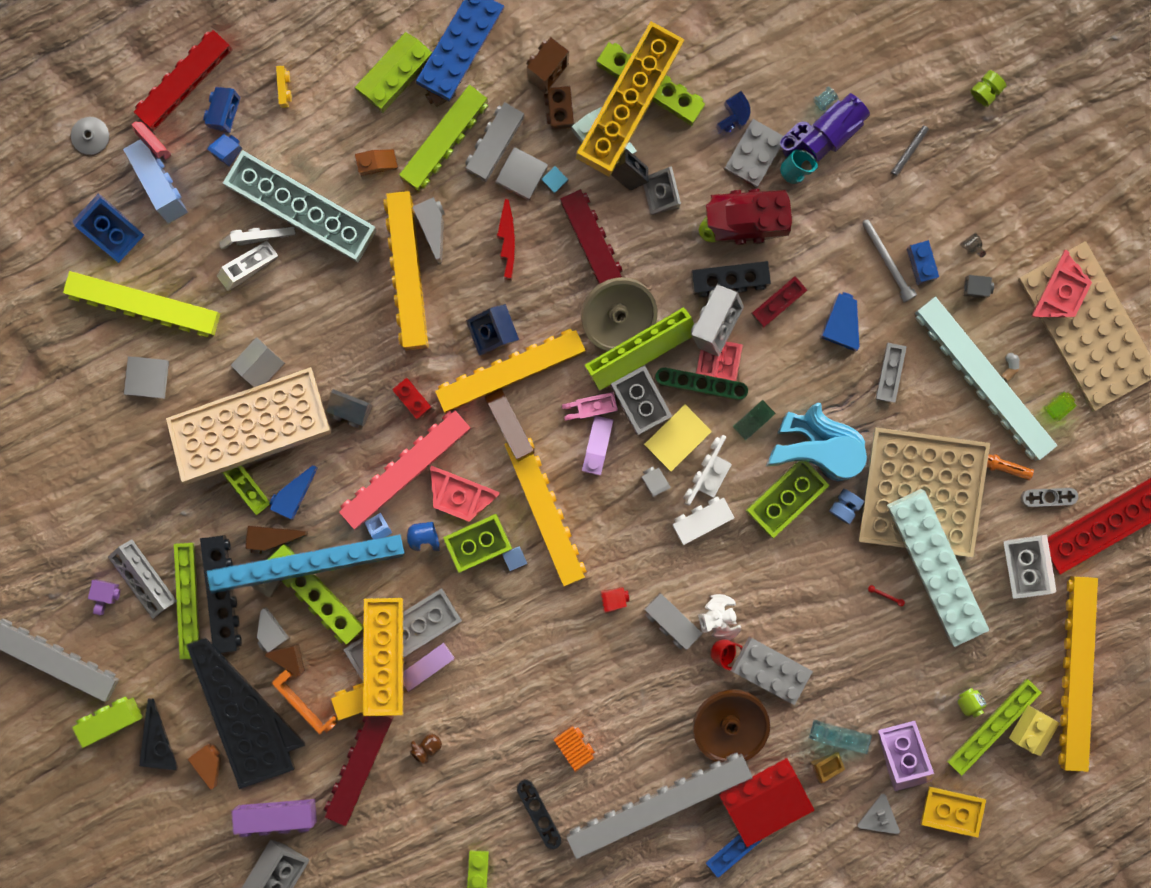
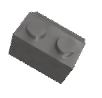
(348, 408)

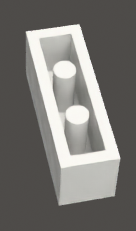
(702, 520)

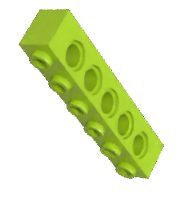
(687, 114)
(353, 626)

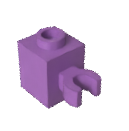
(103, 593)

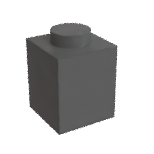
(978, 286)

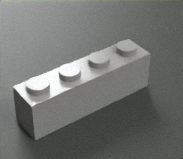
(495, 141)

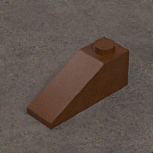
(267, 538)

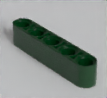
(710, 383)

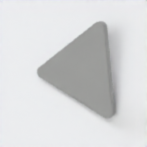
(880, 817)

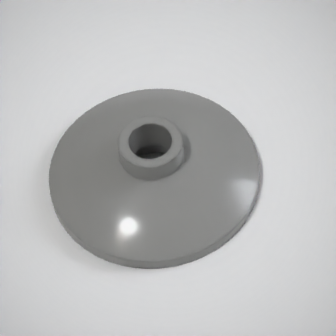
(98, 139)

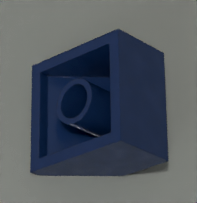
(492, 329)

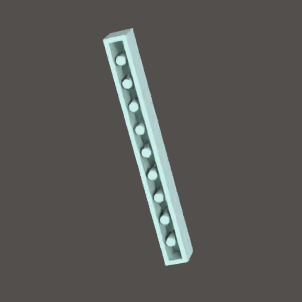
(986, 379)

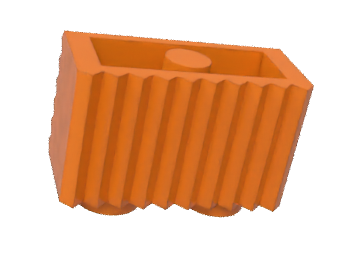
(574, 748)

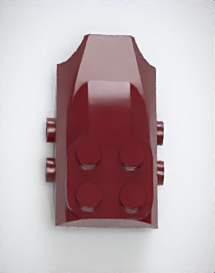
(749, 216)

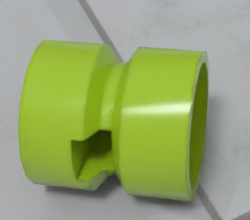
(986, 91)

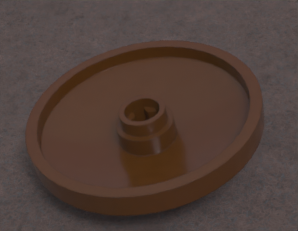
(731, 724)

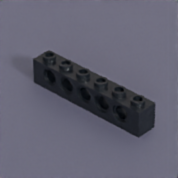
(217, 623)

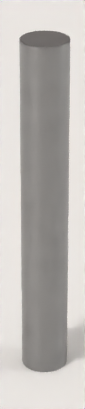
(910, 150)

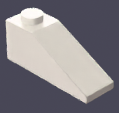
(246, 265)

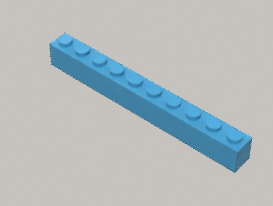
(305, 564)

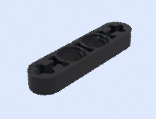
(541, 812)

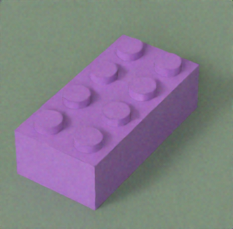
(274, 817)

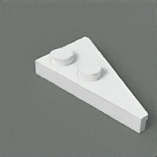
(254, 236)

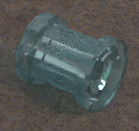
(825, 98)

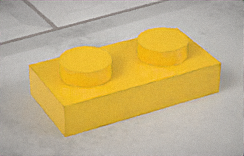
(284, 94)

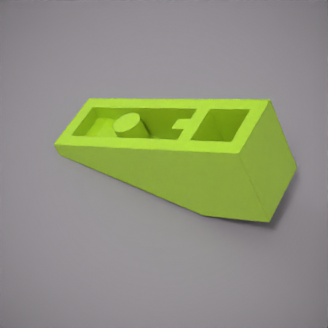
(246, 489)

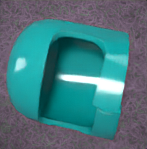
(792, 169)

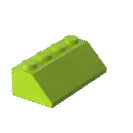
(394, 72)

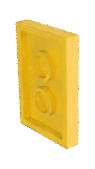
(953, 811)

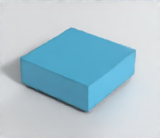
(554, 179)

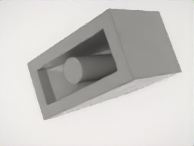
(655, 481)
(270, 632)

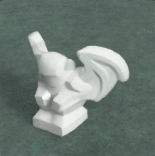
(718, 619)

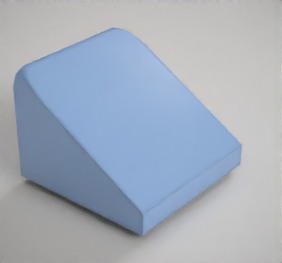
(378, 527)
(514, 558)

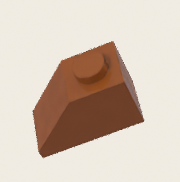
(376, 161)
(207, 764)

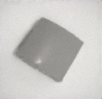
(521, 173)
(146, 377)

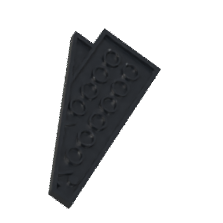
(249, 728)

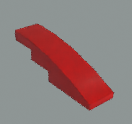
(507, 233)

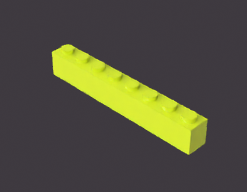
(141, 303)

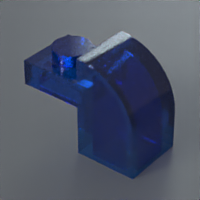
(739, 113)

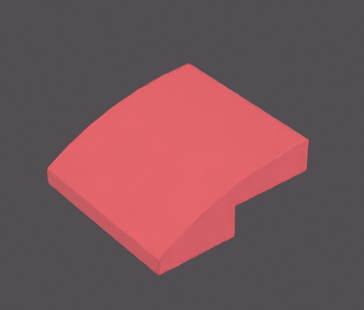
(150, 140)
(724, 366)

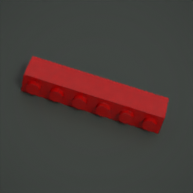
(182, 80)

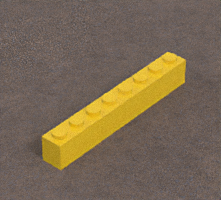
(510, 371)
(548, 517)

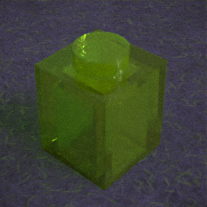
(1060, 406)

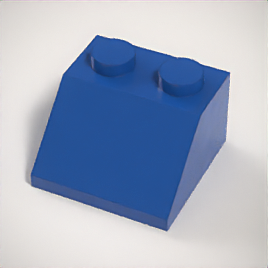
(222, 109)

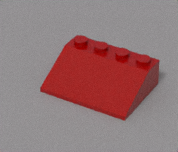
(767, 802)

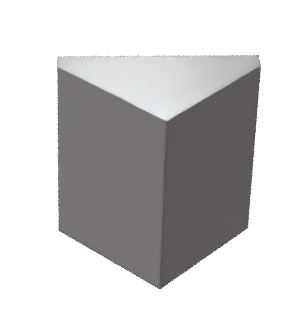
(662, 191)
(257, 363)

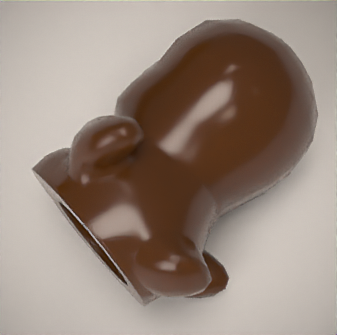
(428, 747)

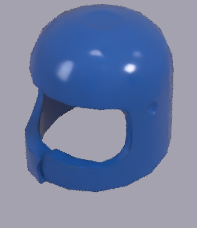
(421, 534)

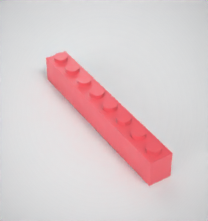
(402, 472)

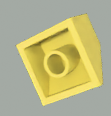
(1034, 730)

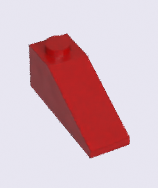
(614, 598)

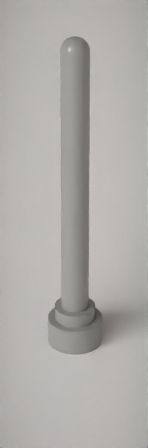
(906, 292)

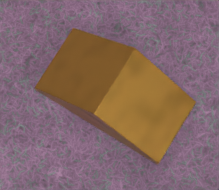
(827, 767)

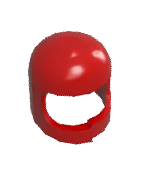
(724, 652)

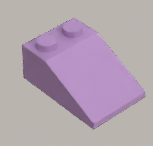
(905, 756)

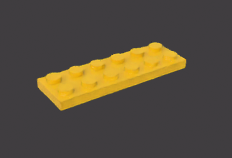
(383, 657)

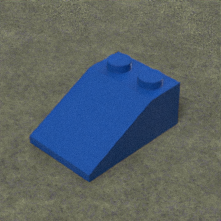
(108, 228)

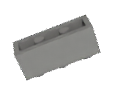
(672, 622)

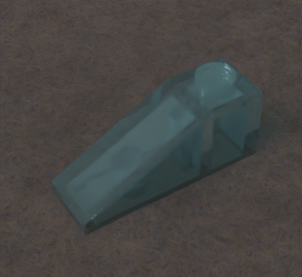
(840, 736)

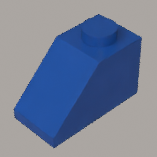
(225, 149)

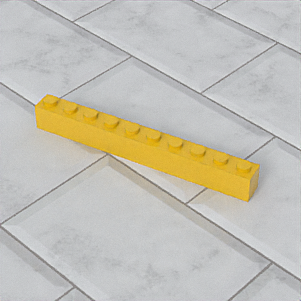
(1078, 673)

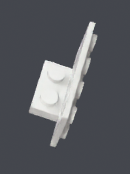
(712, 474)

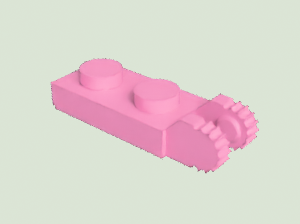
(592, 406)

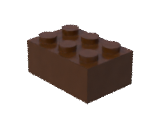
(547, 64)

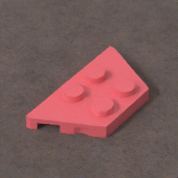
(1064, 290)
(459, 495)

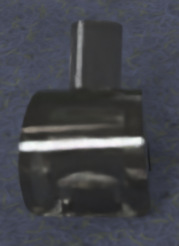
(973, 245)

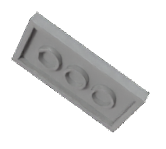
(771, 670)

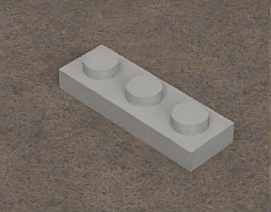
(891, 372)

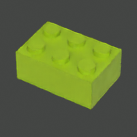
(477, 543)
(107, 721)

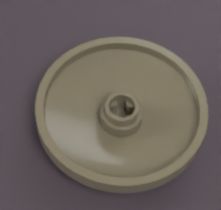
(617, 312)

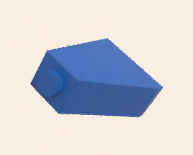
(843, 323)

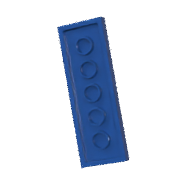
(459, 46)

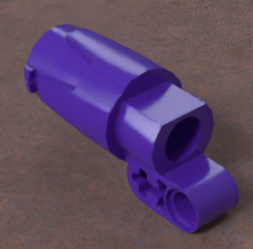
(829, 131)

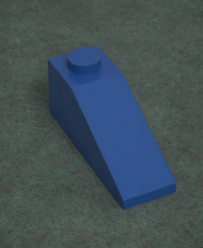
(290, 497)

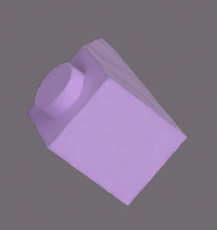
(597, 445)

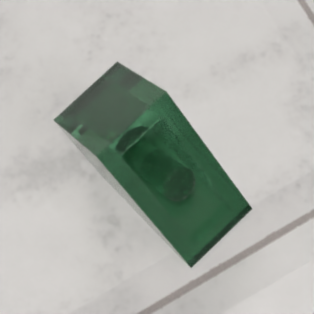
(754, 419)

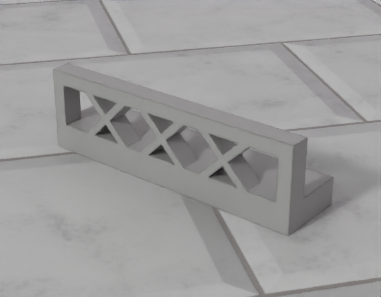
(143, 576)

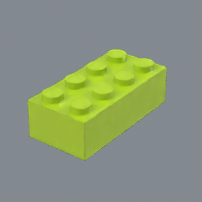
(787, 498)

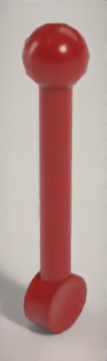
(900, 602)

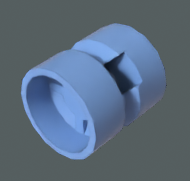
(846, 513)

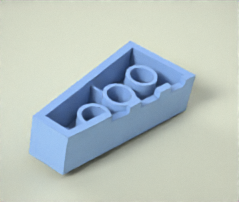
(155, 181)

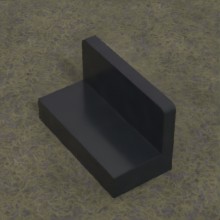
(631, 171)

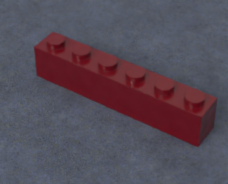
(591, 236)
(358, 768)

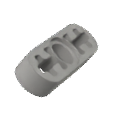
(1063, 491)

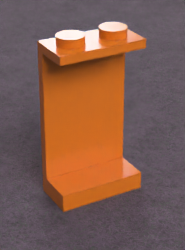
(300, 706)

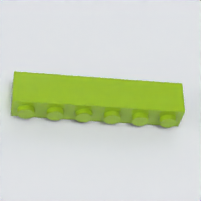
(444, 137)
(641, 349)

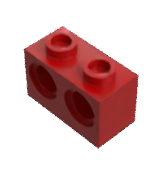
(412, 398)

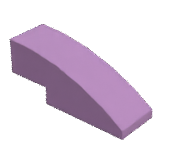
(426, 666)

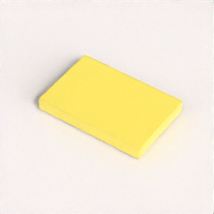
(677, 438)

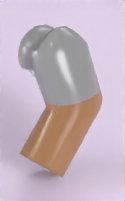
(1013, 366)

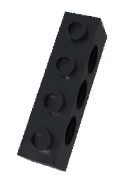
(758, 269)

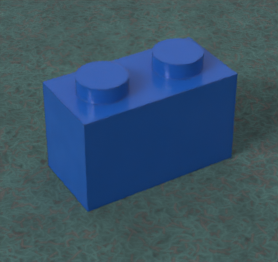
(922, 262)

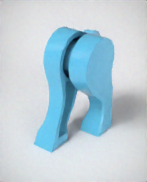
(831, 445)

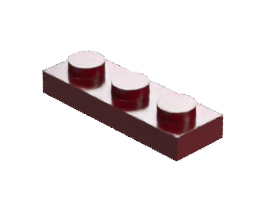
(779, 301)

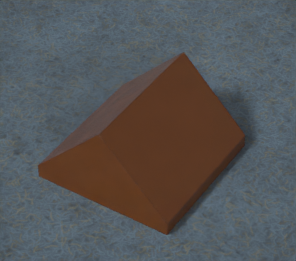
(288, 658)

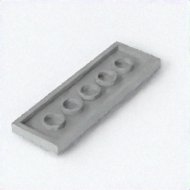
(420, 625)

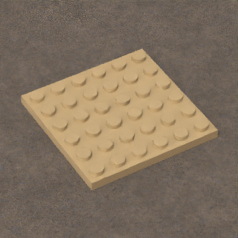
(944, 467)

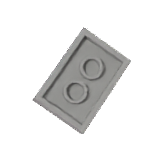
(754, 153)

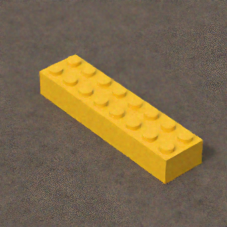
(629, 99)
(407, 271)

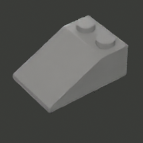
(431, 220)

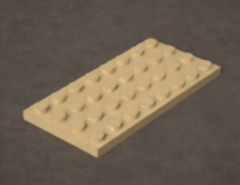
(1100, 340)
(248, 426)

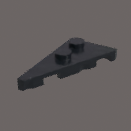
(155, 748)

